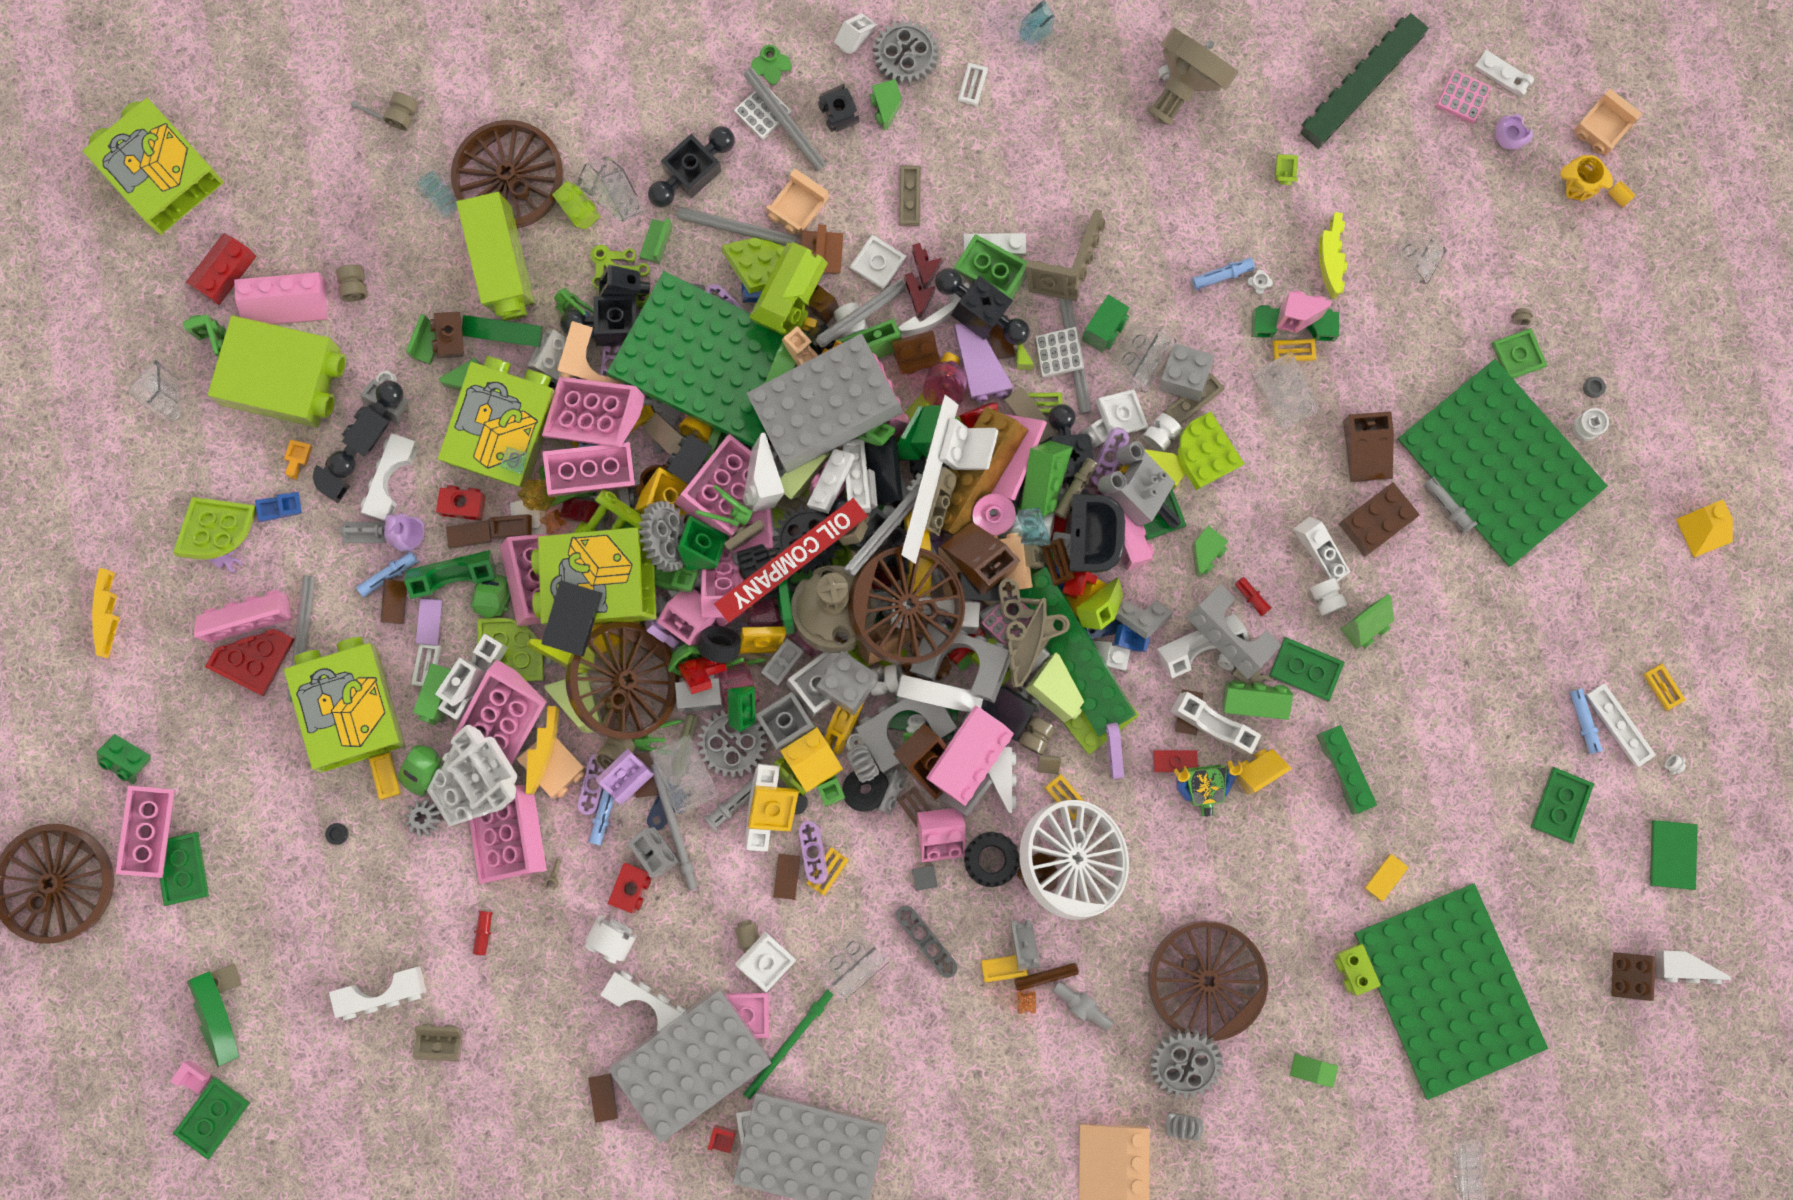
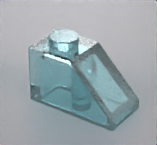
(1037, 24)

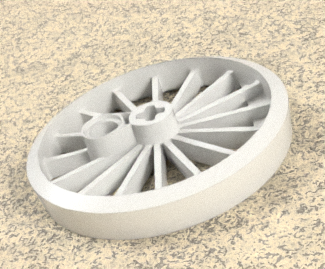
(1074, 860)

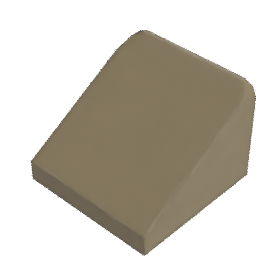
(1048, 764)

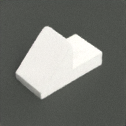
(1114, 656)

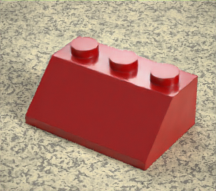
(220, 268)

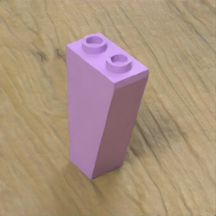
(981, 366)

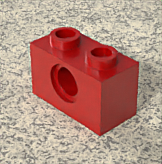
(448, 501)
(620, 898)

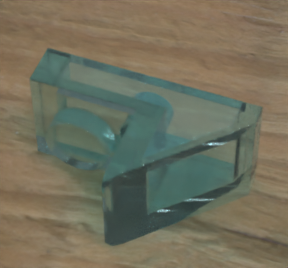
(1033, 527)

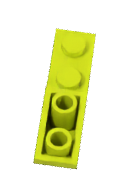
(1330, 259)

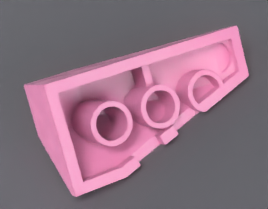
(718, 583)

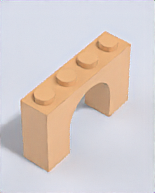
(573, 357)
(1021, 575)

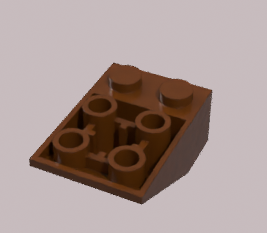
(1369, 446)
(980, 557)

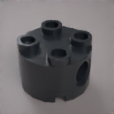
(839, 98)

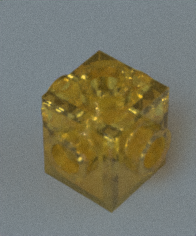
(535, 495)

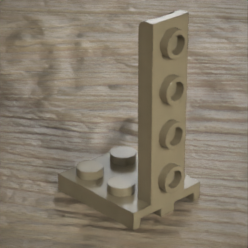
(1063, 281)

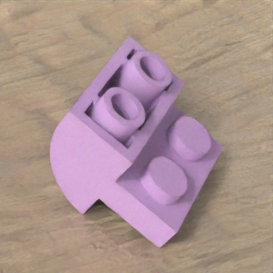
(624, 777)

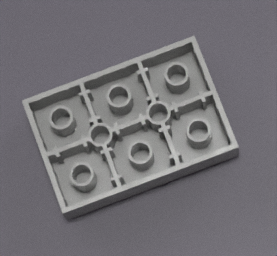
(824, 403)
(690, 1064)
(808, 1151)

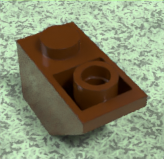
(822, 304)

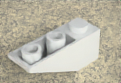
(1322, 548)
(1003, 779)
(1681, 964)

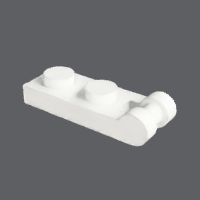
(1503, 73)

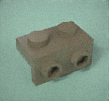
(437, 1043)

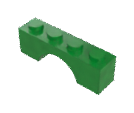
(1265, 322)
(428, 578)
(1353, 782)

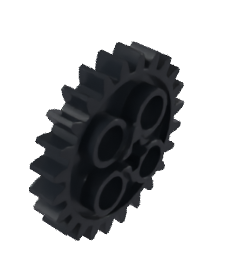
(804, 520)

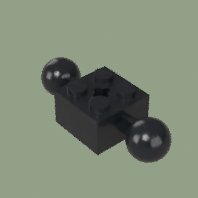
(702, 162)
(981, 307)
(611, 319)
(1062, 419)
(366, 430)
(877, 518)

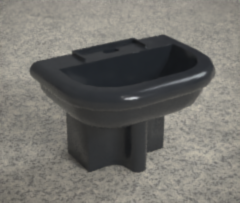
(1096, 533)

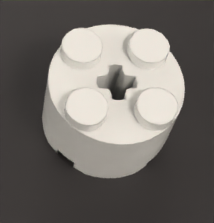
(610, 939)

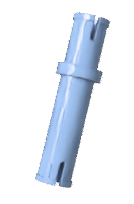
(1232, 270)
(391, 571)
(1586, 721)
(601, 819)

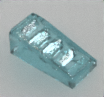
(428, 179)

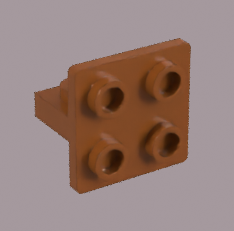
(827, 245)

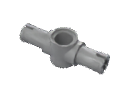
(1083, 1006)

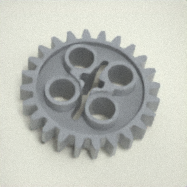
(920, 62)
(661, 535)
(718, 757)
(1205, 1068)

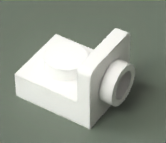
(1097, 433)

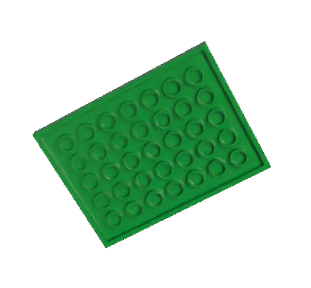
(698, 357)
(1502, 462)
(1451, 991)

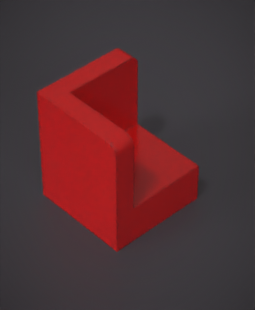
(1076, 586)
(722, 1139)

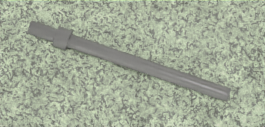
(686, 868)

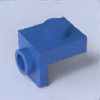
(1130, 640)

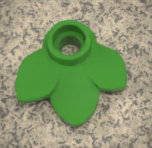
(771, 67)

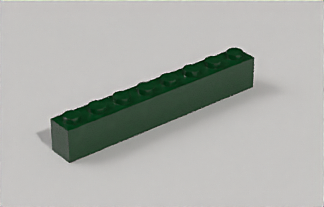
(1364, 80)

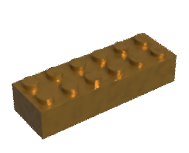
(975, 484)

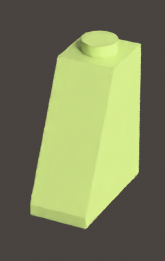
(799, 480)
(1056, 689)
(559, 694)

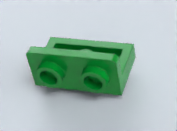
(122, 758)

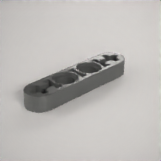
(926, 941)

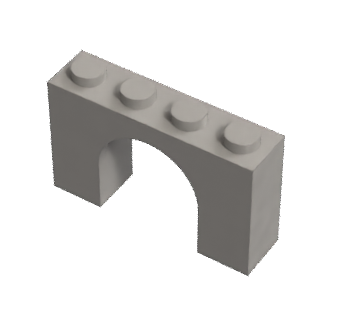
(1211, 622)
(993, 661)
(876, 730)

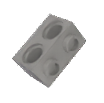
(653, 852)

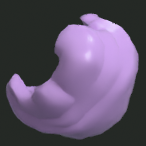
(1512, 133)
(403, 531)

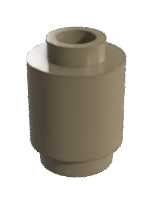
(746, 934)

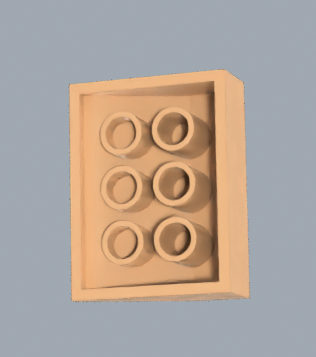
(1113, 1162)

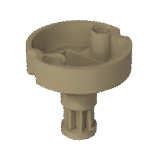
(1191, 70)
(822, 610)

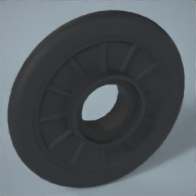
(868, 801)

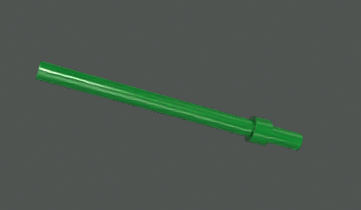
(816, 1009)

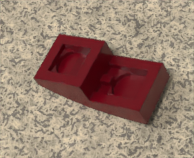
(578, 510)

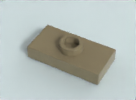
(743, 535)
(1034, 557)
(226, 978)

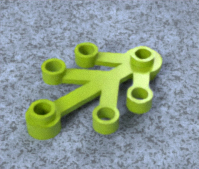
(607, 259)

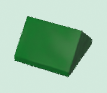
(906, 450)
(700, 545)

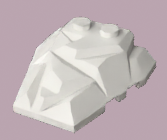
(473, 778)

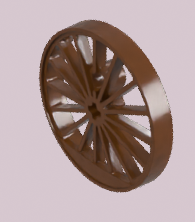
(492, 132)
(860, 593)
(641, 638)
(57, 874)
(1245, 1016)

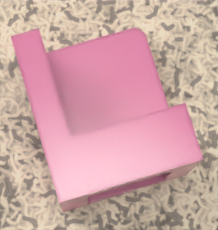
(191, 1076)

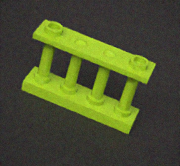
(609, 501)

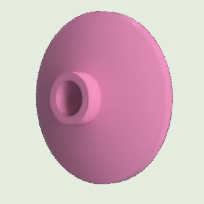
(996, 523)

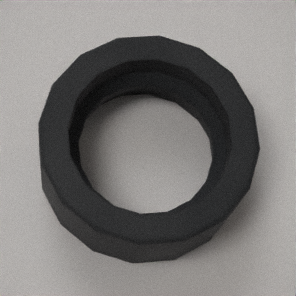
(715, 652)

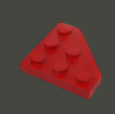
(252, 660)

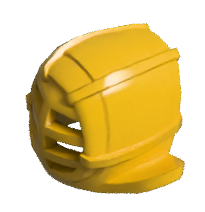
(1583, 181)

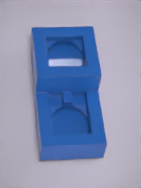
(278, 507)

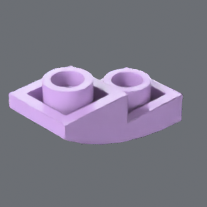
(429, 621)

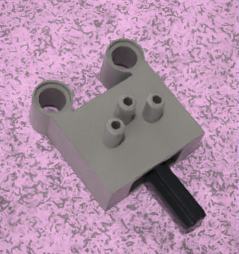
(1141, 488)

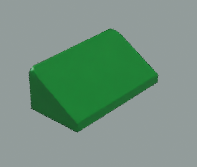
(741, 707)

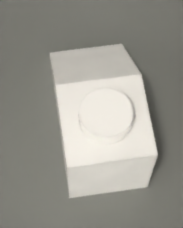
(854, 33)
(460, 682)

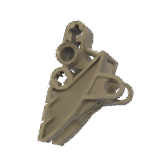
(1032, 637)

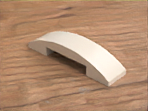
(915, 327)
(937, 694)
(764, 776)

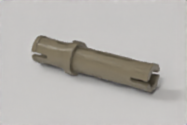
(1080, 480)

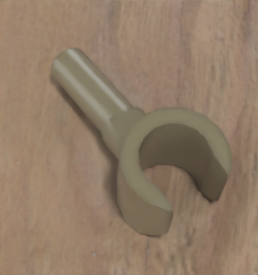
(553, 877)

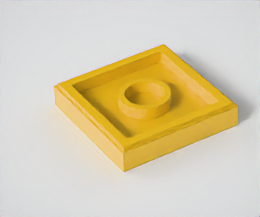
(761, 639)
(772, 808)

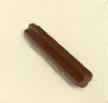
(1046, 976)

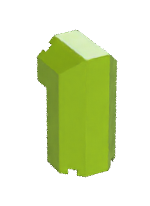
(789, 290)

